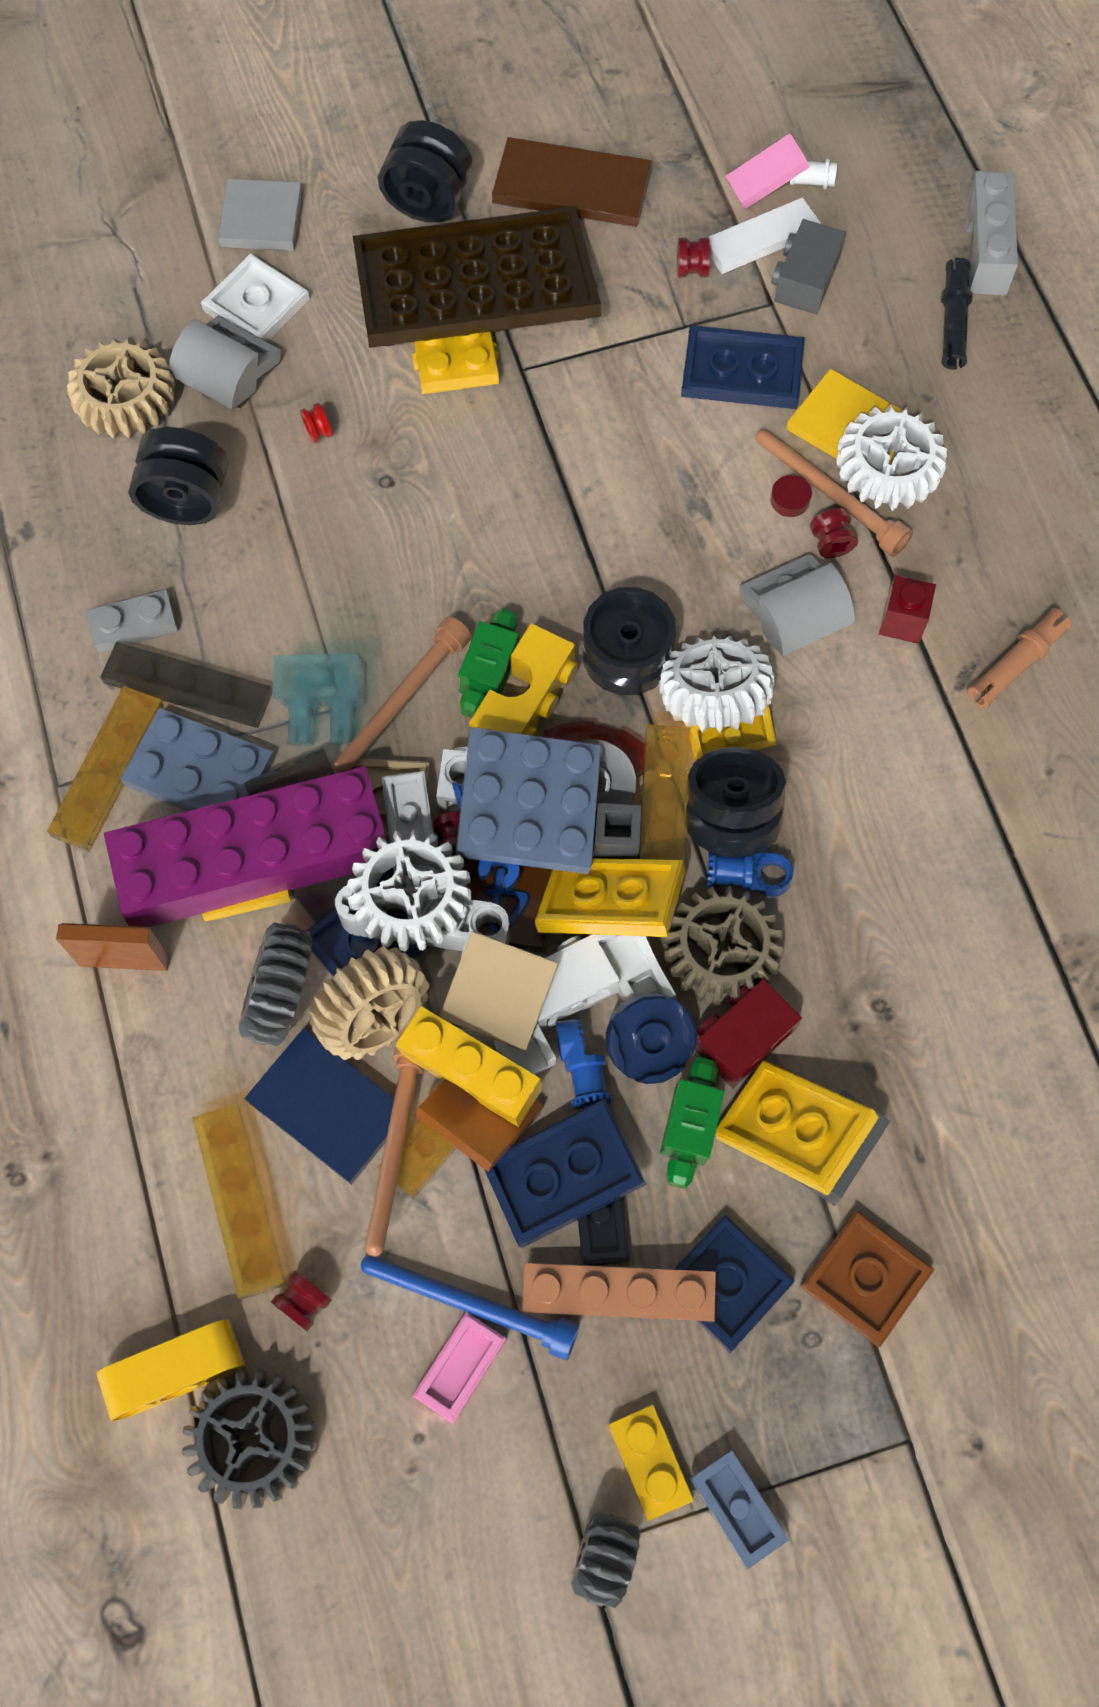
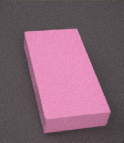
(767, 171)
(459, 1368)

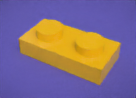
(650, 1463)

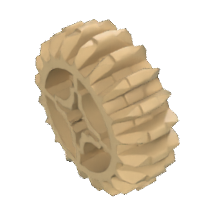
(115, 376)
(368, 1003)

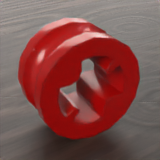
(316, 422)

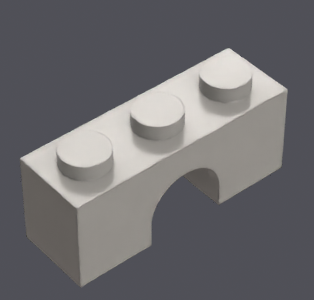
(993, 222)

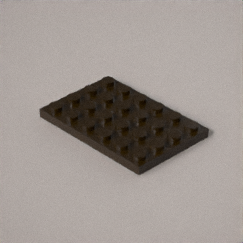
(475, 276)

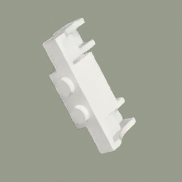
(584, 976)

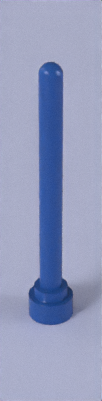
(555, 1334)

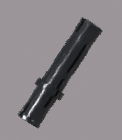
(956, 299)

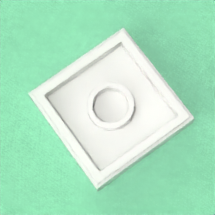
(256, 298)

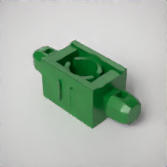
(487, 660)
(692, 1123)

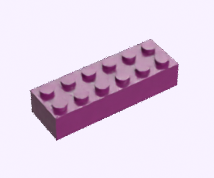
(243, 848)

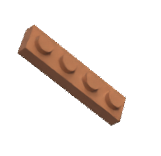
(619, 1292)

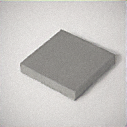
(260, 214)

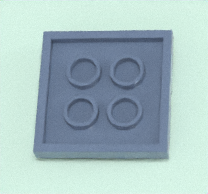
(528, 801)

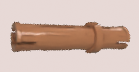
(1031, 646)

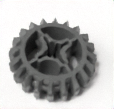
(275, 984)
(237, 1459)

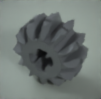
(606, 1560)

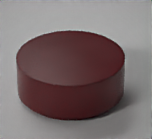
(791, 496)

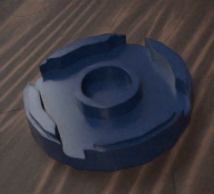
(650, 1037)

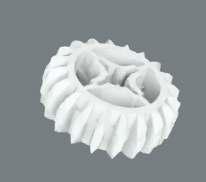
(916, 459)
(717, 683)
(390, 893)

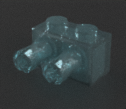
(316, 681)

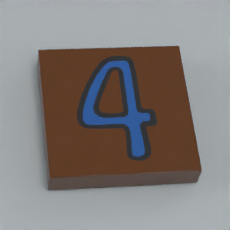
(520, 904)

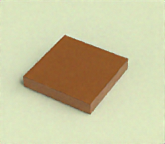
(113, 946)
(470, 1125)
(867, 1278)

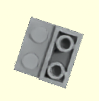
(221, 360)
(799, 603)

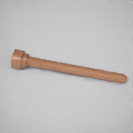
(891, 535)
(450, 637)
(392, 1154)

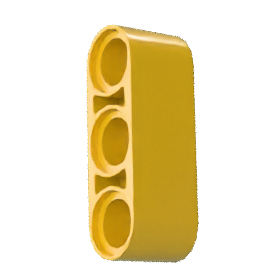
(170, 1369)

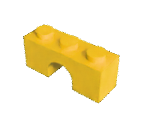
(544, 664)
(470, 1065)

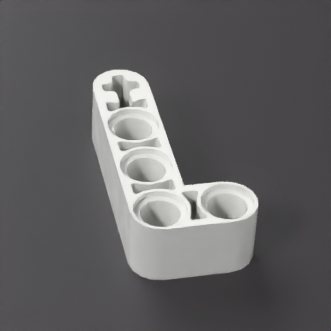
(477, 914)

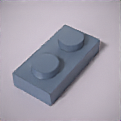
(739, 1509)

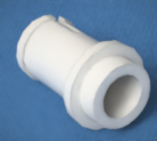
(817, 174)

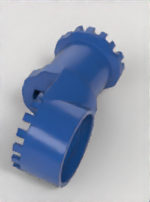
(747, 872)
(584, 1069)

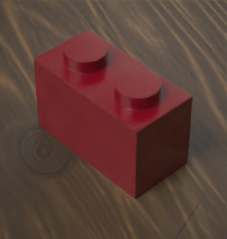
(747, 1032)

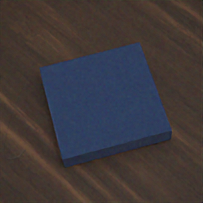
(745, 1281)

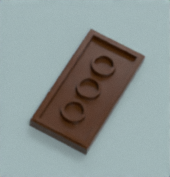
(559, 176)

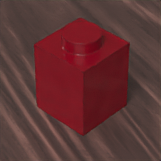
(907, 609)

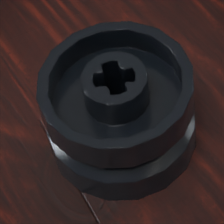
(425, 171)
(178, 476)
(627, 640)
(735, 801)

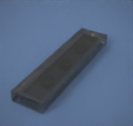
(187, 684)

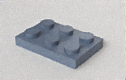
(193, 763)

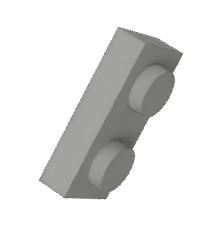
(132, 620)

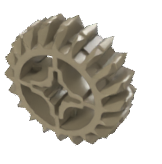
(707, 937)

